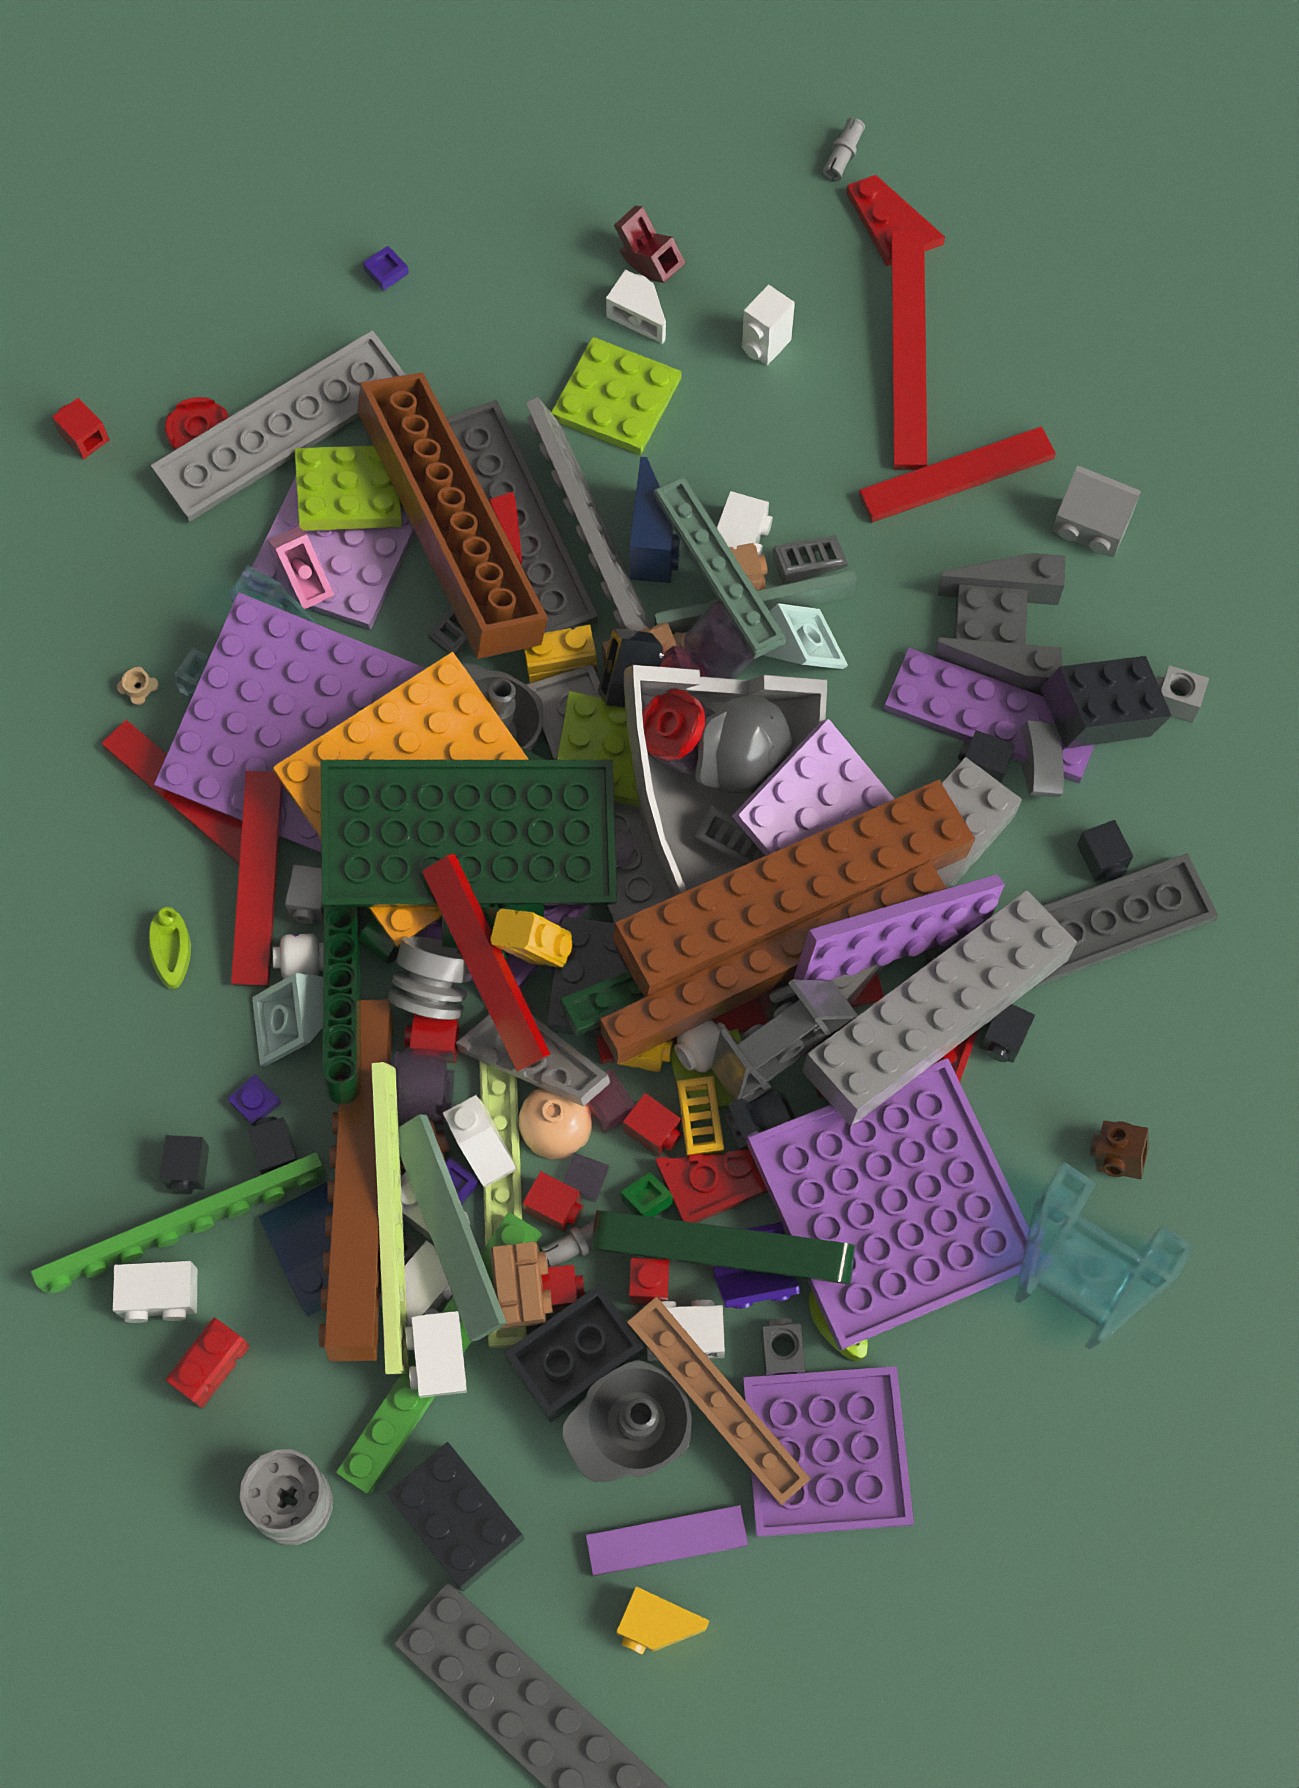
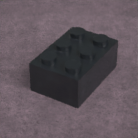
(1105, 701)
(589, 963)
(573, 1352)
(455, 1516)

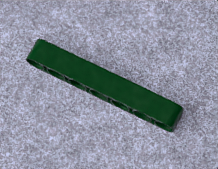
(341, 969)
(723, 1247)

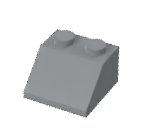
(1095, 511)

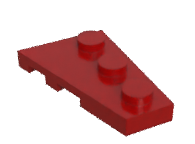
(885, 211)
(711, 1183)

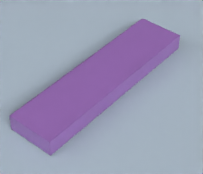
(666, 1540)

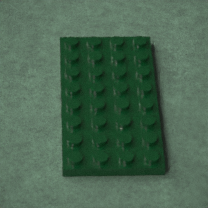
(515, 826)

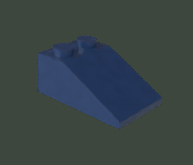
(652, 540)
(300, 1243)

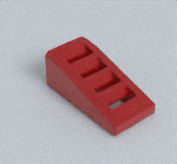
(506, 513)

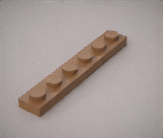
(719, 1401)

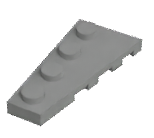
(561, 1073)

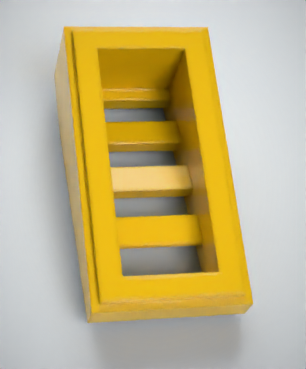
(692, 1085)

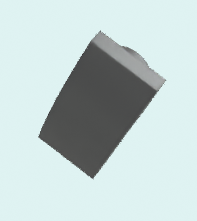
(1044, 764)

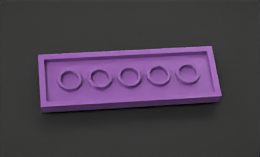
(967, 701)
(897, 930)

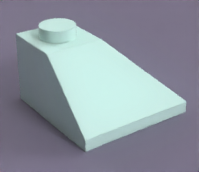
(807, 638)
(288, 1016)

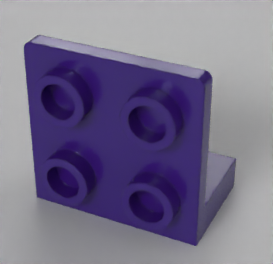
(743, 1288)

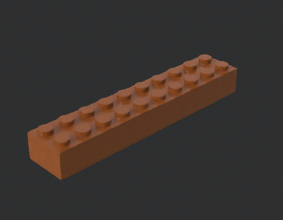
(451, 515)
(790, 887)

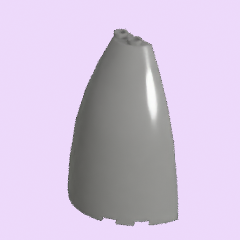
(676, 801)

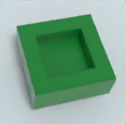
(647, 1196)

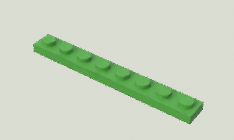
(167, 1229)
(402, 1406)

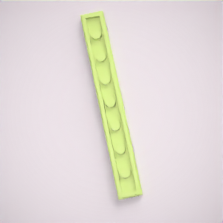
(500, 1097)
(390, 1218)

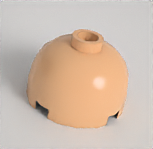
(553, 1125)

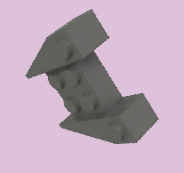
(994, 618)
(771, 1048)

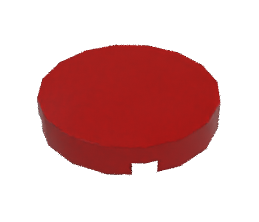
(186, 412)
(673, 724)

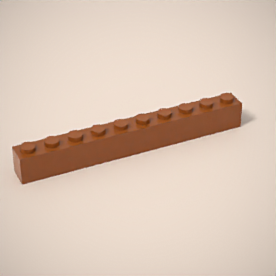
(743, 974)
(354, 1226)

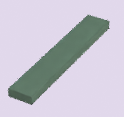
(719, 567)
(800, 593)
(449, 1229)

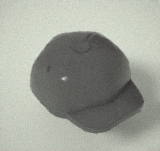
(512, 701)
(742, 745)
(629, 1424)

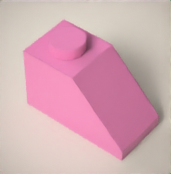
(301, 567)

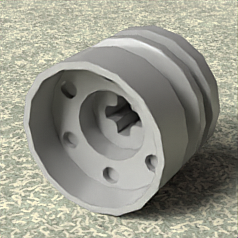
(429, 984)
(282, 1475)

